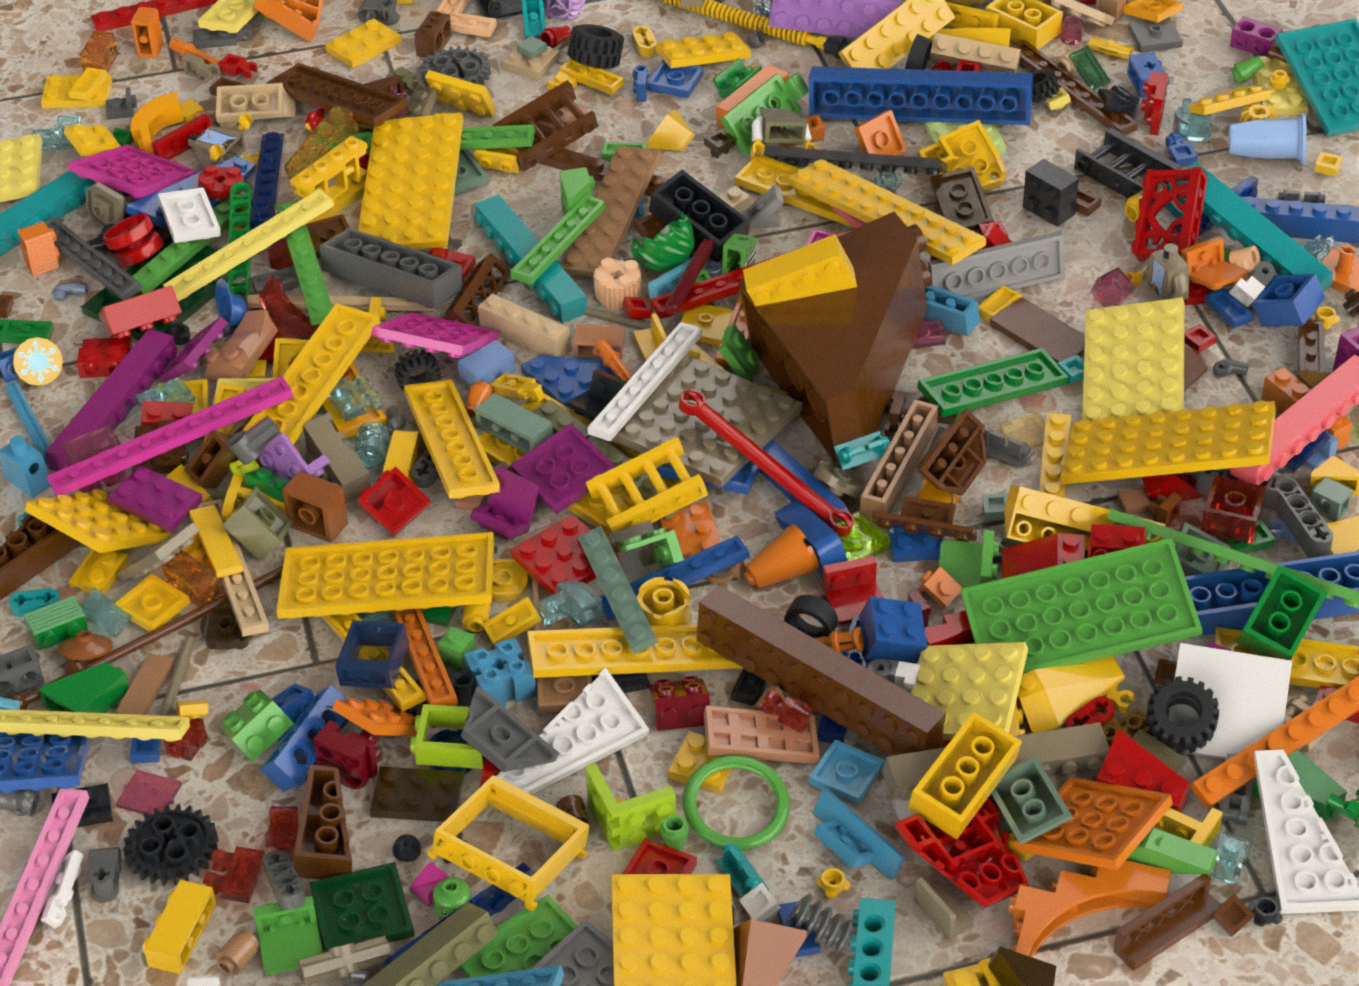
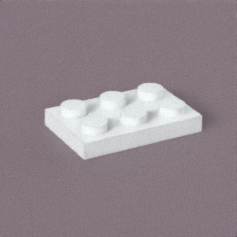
(189, 215)

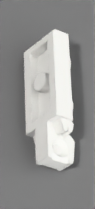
(61, 890)

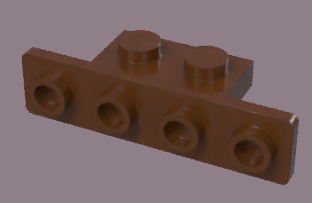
(926, 516)

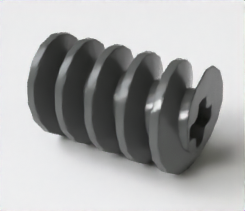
(821, 923)

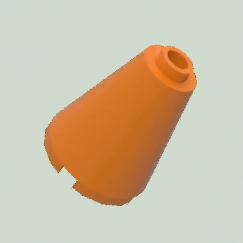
(782, 560)

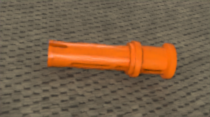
(844, 641)

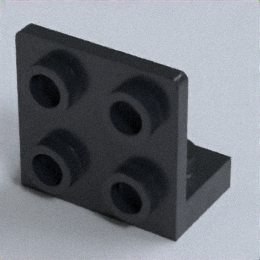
(601, 392)

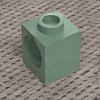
(1331, 498)

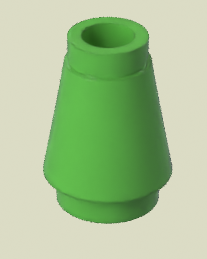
(1246, 69)
(674, 831)

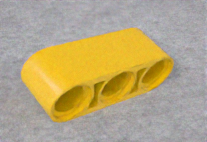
(403, 451)

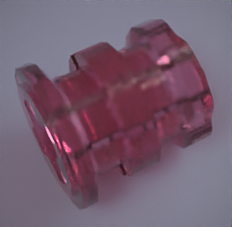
(1071, 31)

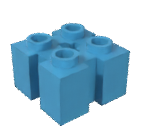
(502, 671)

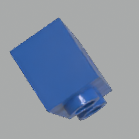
(1140, 68)

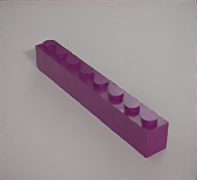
(117, 393)

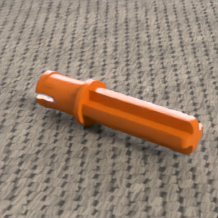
(183, 47)
(612, 360)

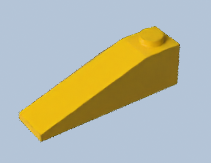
(1057, 692)

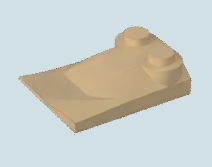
(258, 100)

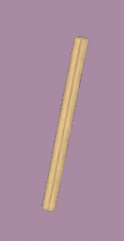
(356, 302)

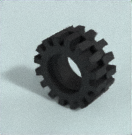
(1044, 85)
(416, 362)

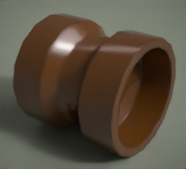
(574, 806)

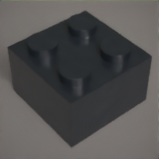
(1050, 192)

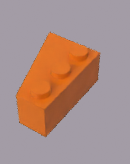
(296, 15)

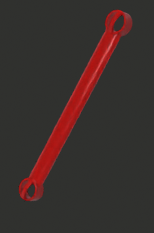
(766, 462)

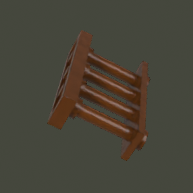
(544, 107)

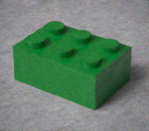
(1281, 616)

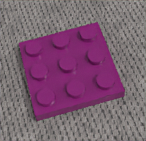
(562, 467)

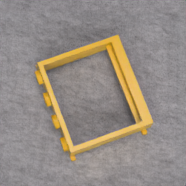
(527, 809)

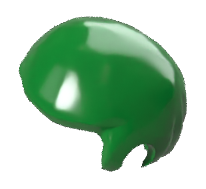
(668, 248)

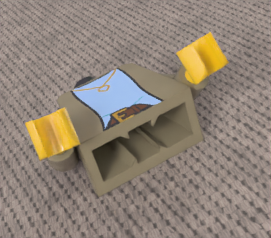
(220, 144)
(1164, 273)

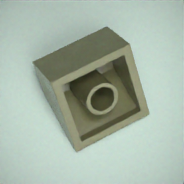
(257, 524)

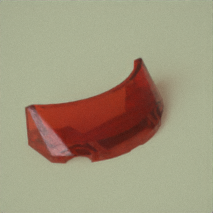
(283, 313)

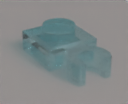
(1319, 247)

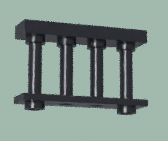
(1126, 151)

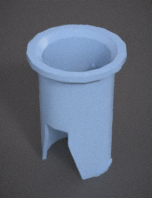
(1270, 138)

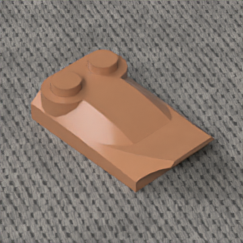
(242, 349)

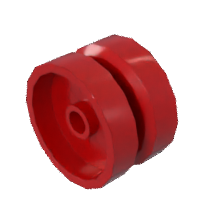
(133, 240)

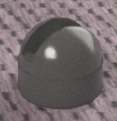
(756, 39)

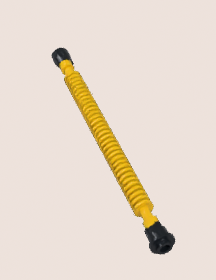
(754, 21)

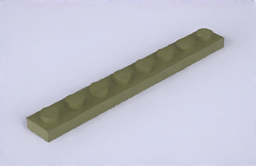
(561, 418)

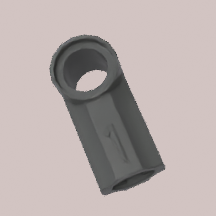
(248, 444)

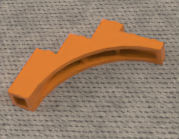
(1075, 895)

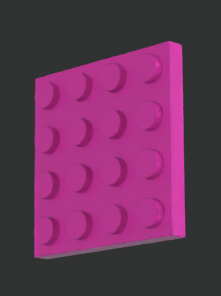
(131, 170)
(435, 334)

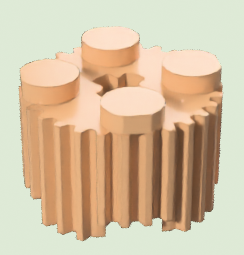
(615, 281)

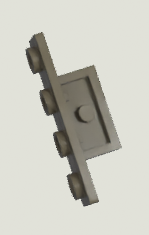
(421, 101)

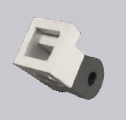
(1258, 279)
(897, 672)

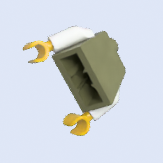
(779, 127)

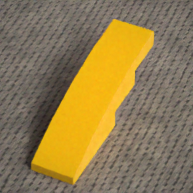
(996, 36)

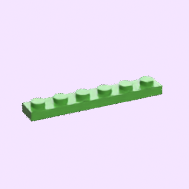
(558, 239)

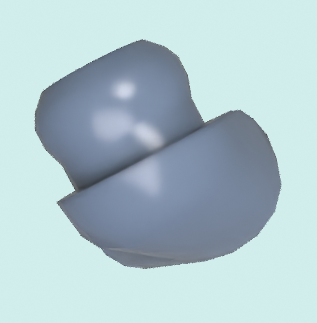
(69, 288)

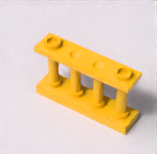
(658, 506)

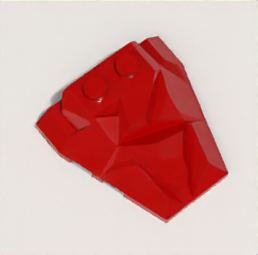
(975, 861)

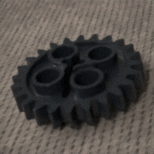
(170, 844)

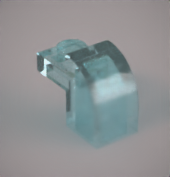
(1192, 126)
(572, 600)

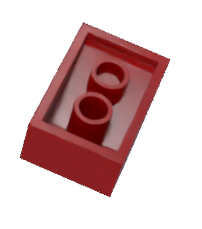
(1042, 554)

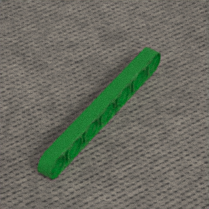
(236, 219)

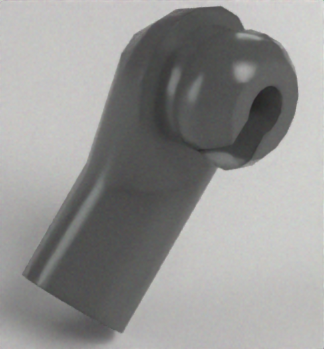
(1228, 366)
(396, 419)

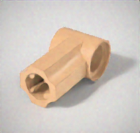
(1245, 258)

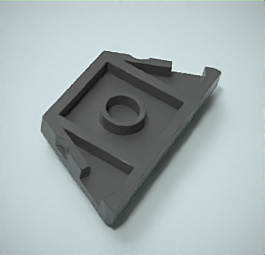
(503, 736)

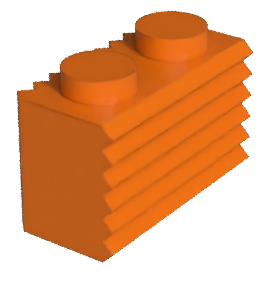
(147, 32)
(39, 248)

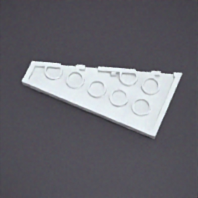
(583, 733)
(1301, 849)

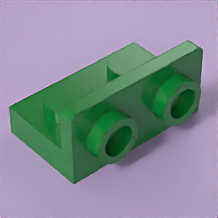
(734, 77)

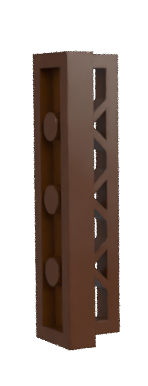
(482, 272)
(1165, 923)

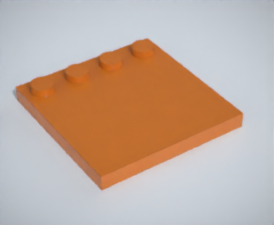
(1104, 826)

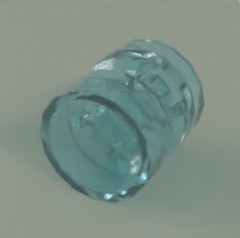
(372, 444)

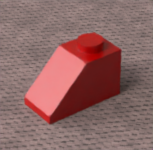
(1165, 485)

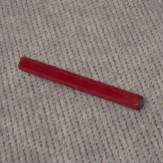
(689, 276)

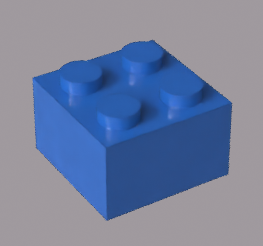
(1288, 300)
(892, 630)

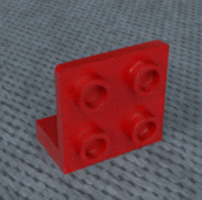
(850, 586)

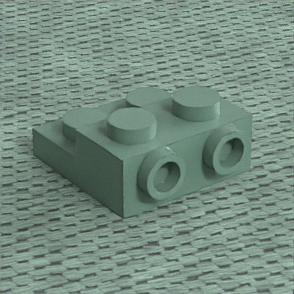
(1195, 564)

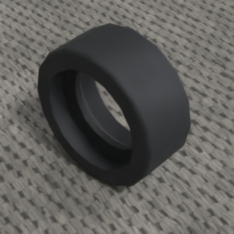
(817, 609)

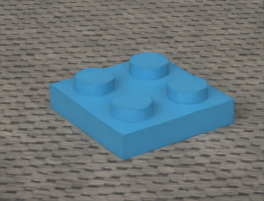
(846, 772)

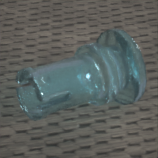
(889, 180)

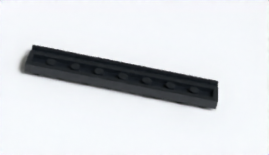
(865, 161)

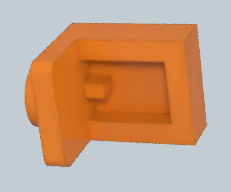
(939, 586)

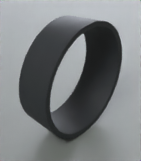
(919, 53)

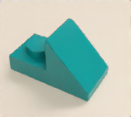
(533, 17)

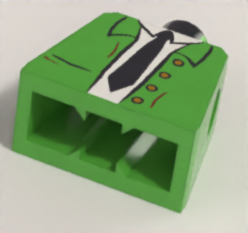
(738, 251)

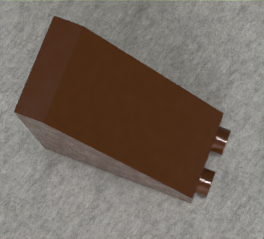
(851, 344)

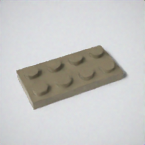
(159, 553)

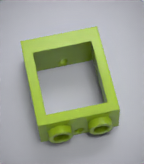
(438, 752)

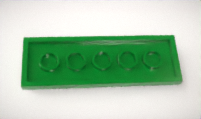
(992, 382)

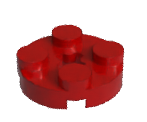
(219, 180)

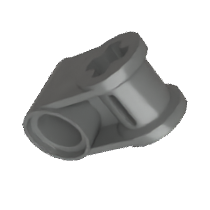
(379, 10)
(104, 873)

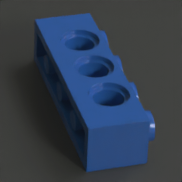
(281, 765)

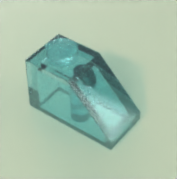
(1231, 857)

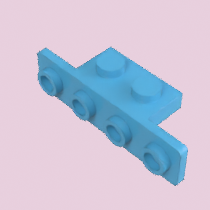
(853, 837)

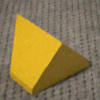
(671, 133)

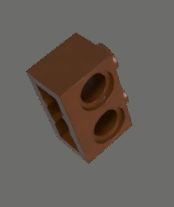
(433, 33)

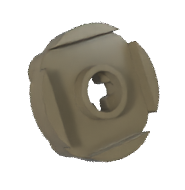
(838, 480)

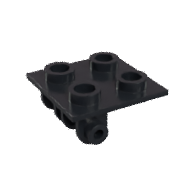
(499, 8)

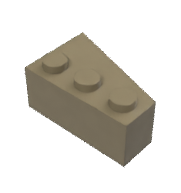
(344, 465)

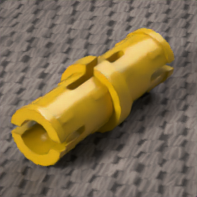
(1110, 48)

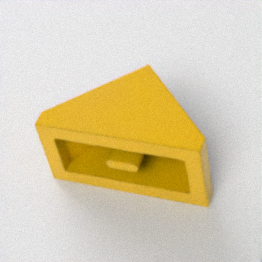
(1337, 471)

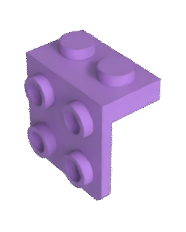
(286, 462)

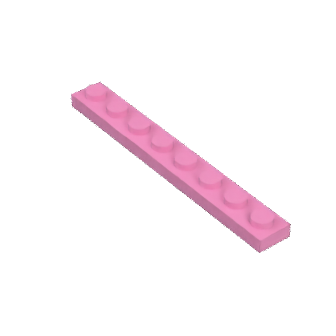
(38, 878)

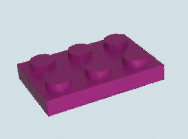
(196, 348)
(155, 498)

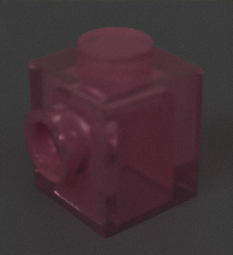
(1112, 288)

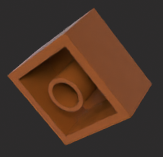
(315, 506)

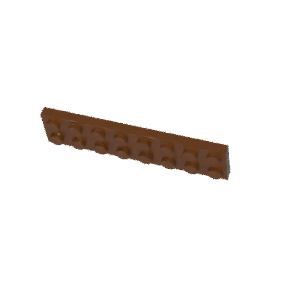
(326, 90)

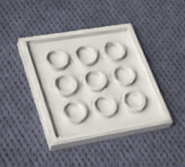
(1248, 692)

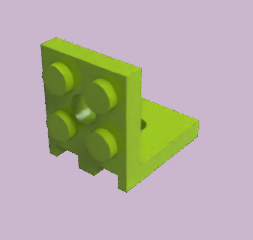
(627, 821)

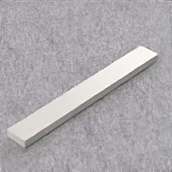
(644, 381)

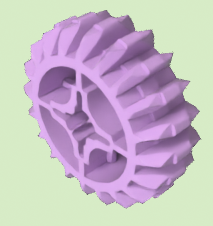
(563, 8)

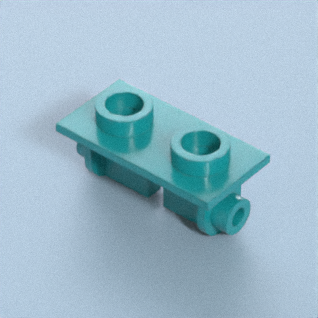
(861, 450)
(742, 873)

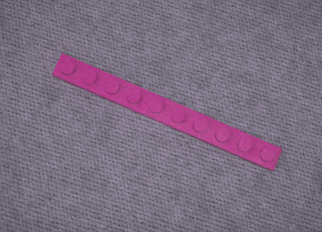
(169, 436)

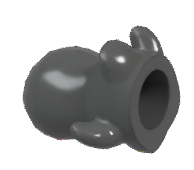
(20, 802)

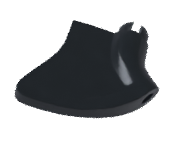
(1118, 99)

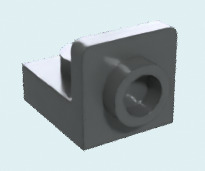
(121, 107)

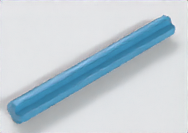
(28, 418)

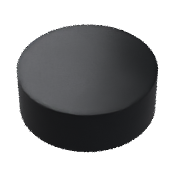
(180, 332)

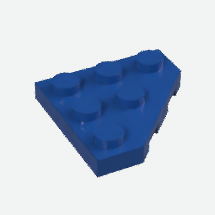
(563, 376)

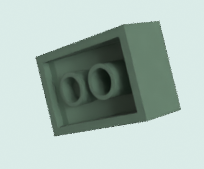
(1029, 801)

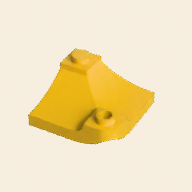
(969, 148)

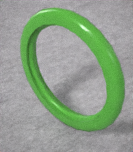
(779, 789)

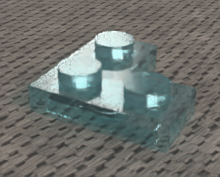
(55, 137)

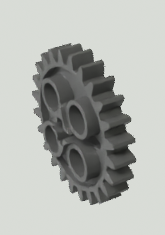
(458, 64)

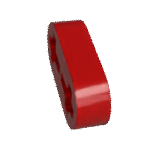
(1089, 715)

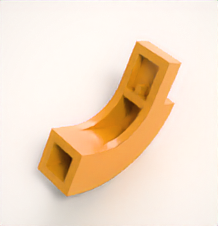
(153, 117)

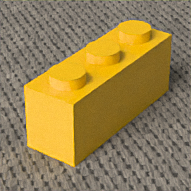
(179, 926)

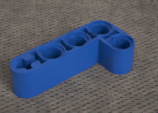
(818, 534)

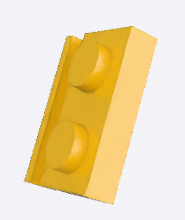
(98, 571)

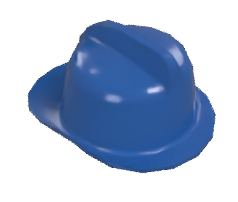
(229, 306)

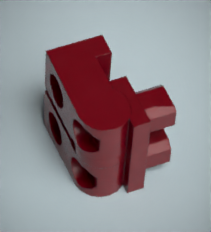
(352, 754)

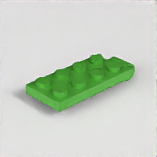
(783, 95)

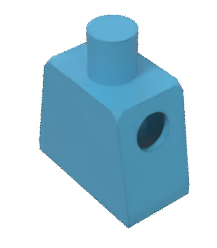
(24, 466)

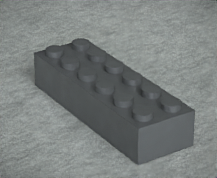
(391, 268)

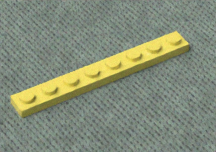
(250, 244)
(93, 724)

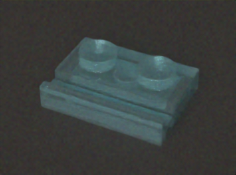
(171, 391)

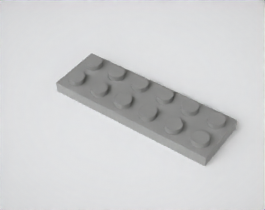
(1008, 264)

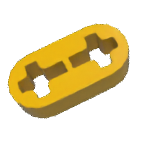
(644, 41)

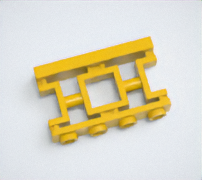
(338, 162)

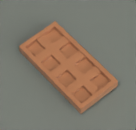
(758, 736)

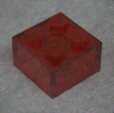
(1233, 509)

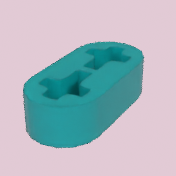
(32, 600)

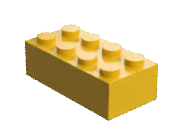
(964, 775)

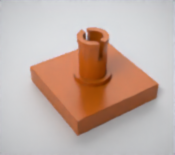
(880, 135)
(1344, 268)

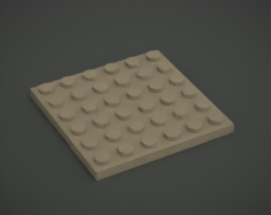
(746, 405)

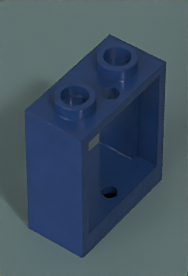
(372, 672)

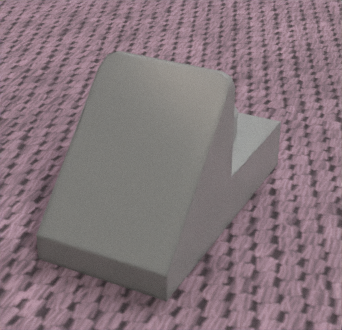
(764, 210)

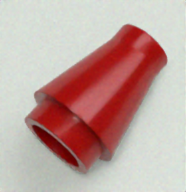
(555, 35)

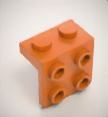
(1208, 264)

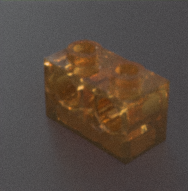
(99, 51)
(192, 578)

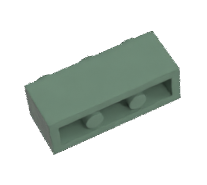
(512, 423)

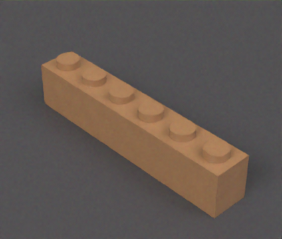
(899, 459)

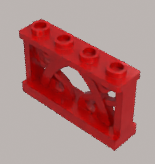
(1149, 208)

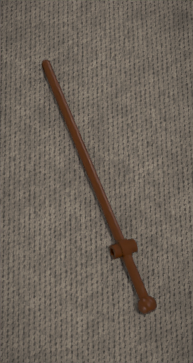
(76, 666)

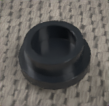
(406, 848)

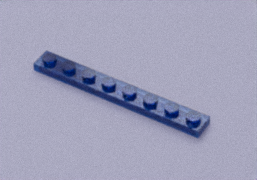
(267, 178)

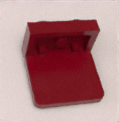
(679, 702)

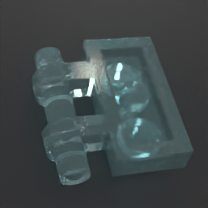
(349, 402)

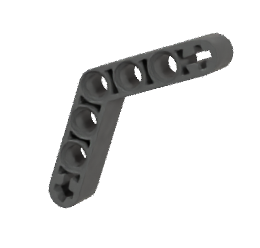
(1290, 504)

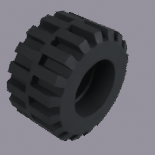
(595, 46)
(1182, 693)

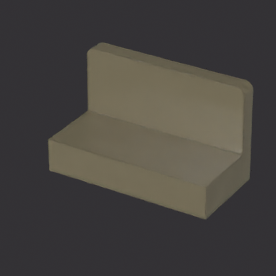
(942, 908)

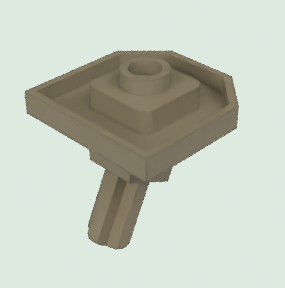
(106, 205)

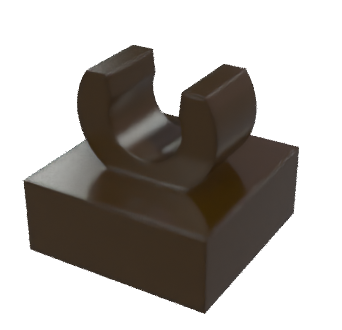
(719, 142)

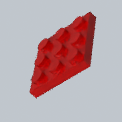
(556, 555)

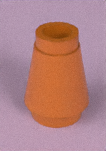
(477, 394)

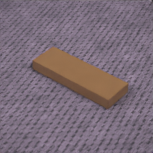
(146, 685)

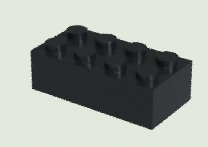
(706, 211)

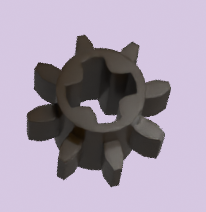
(1352, 302)

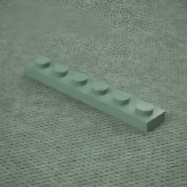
(617, 590)

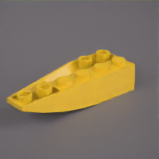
(1039, 514)

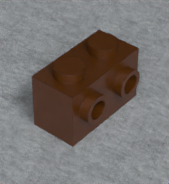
(211, 460)

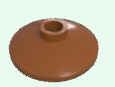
(85, 646)

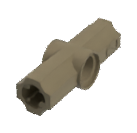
(343, 960)

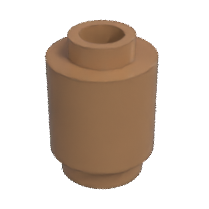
(237, 952)

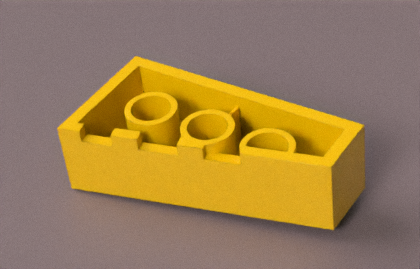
(801, 273)

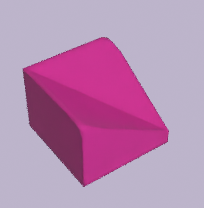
(426, 882)

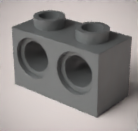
(19, 671)

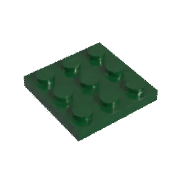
(362, 906)

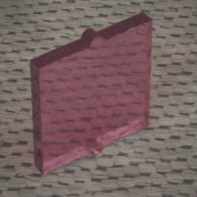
(148, 792)

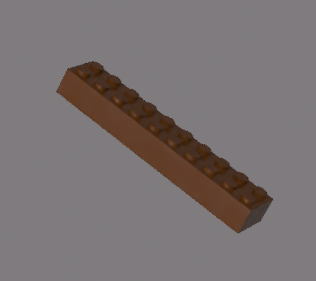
(817, 675)

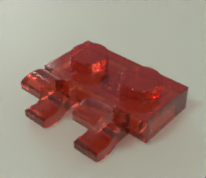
(242, 873)

